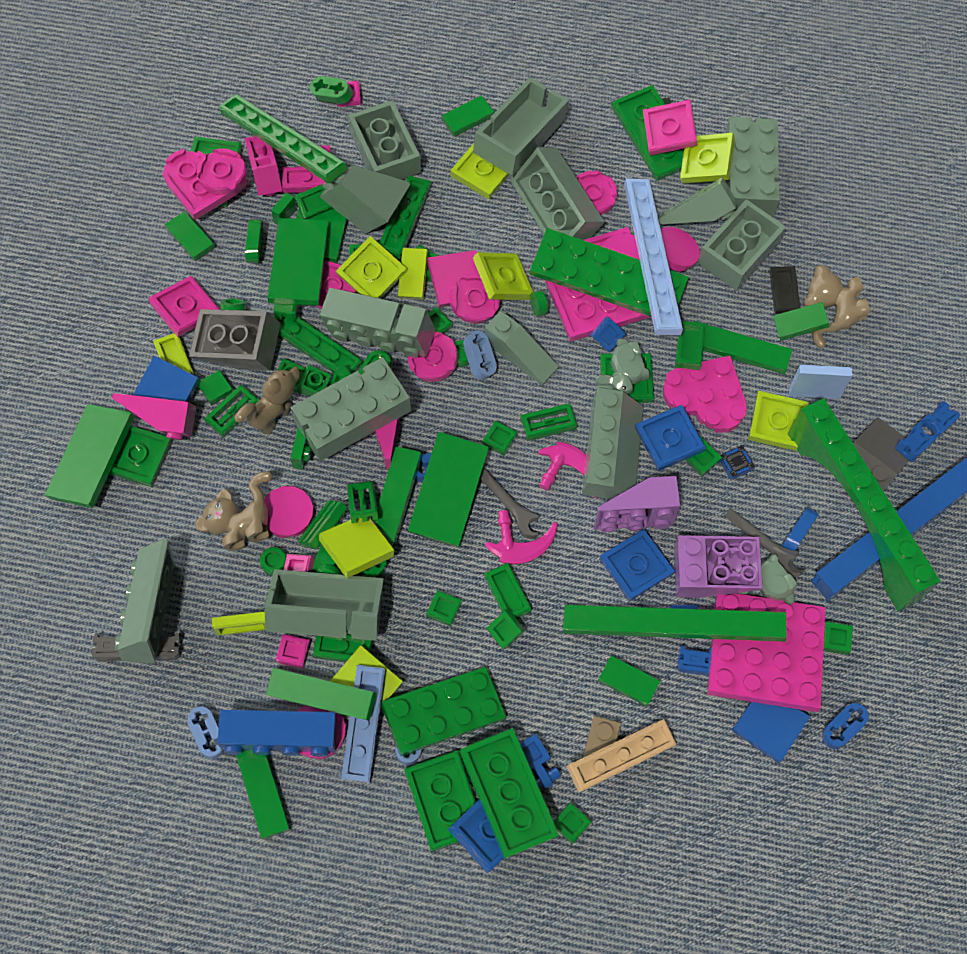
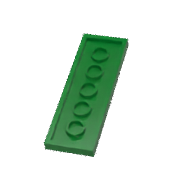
(596, 271)

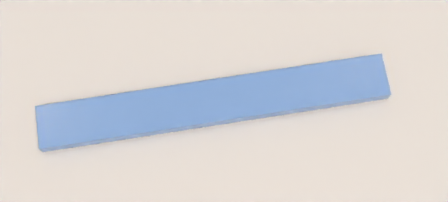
(653, 257)

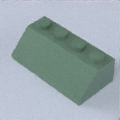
(556, 195)
(612, 444)
(146, 603)

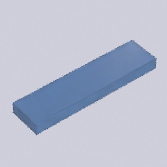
(362, 733)

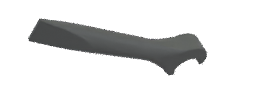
(521, 516)
(785, 555)

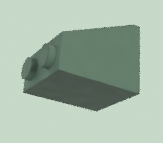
(364, 196)

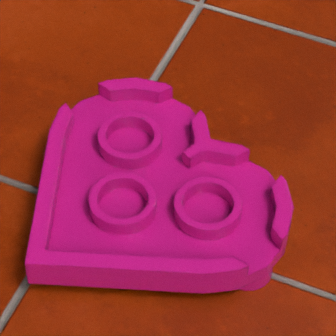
(182, 180)
(708, 393)

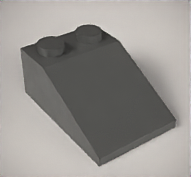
(236, 338)
(879, 452)

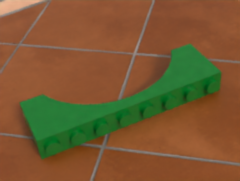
(904, 566)

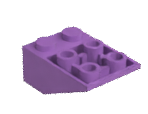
(645, 505)
(716, 565)

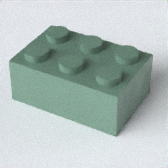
(384, 141)
(741, 244)

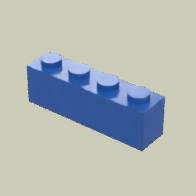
(277, 731)

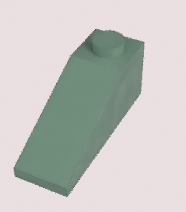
(705, 205)
(520, 348)

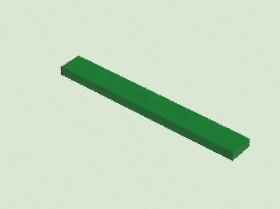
(283, 138)
(675, 623)

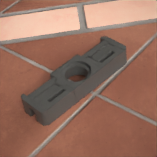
(104, 649)

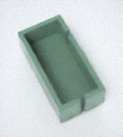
(520, 126)
(755, 162)
(375, 323)
(351, 409)
(324, 605)

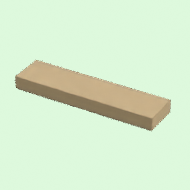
(621, 755)

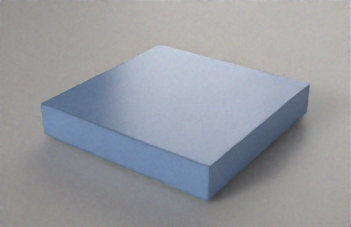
(820, 381)

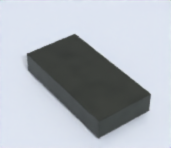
(784, 289)

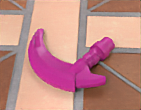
(561, 455)
(515, 552)

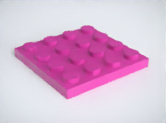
(582, 312)
(771, 671)

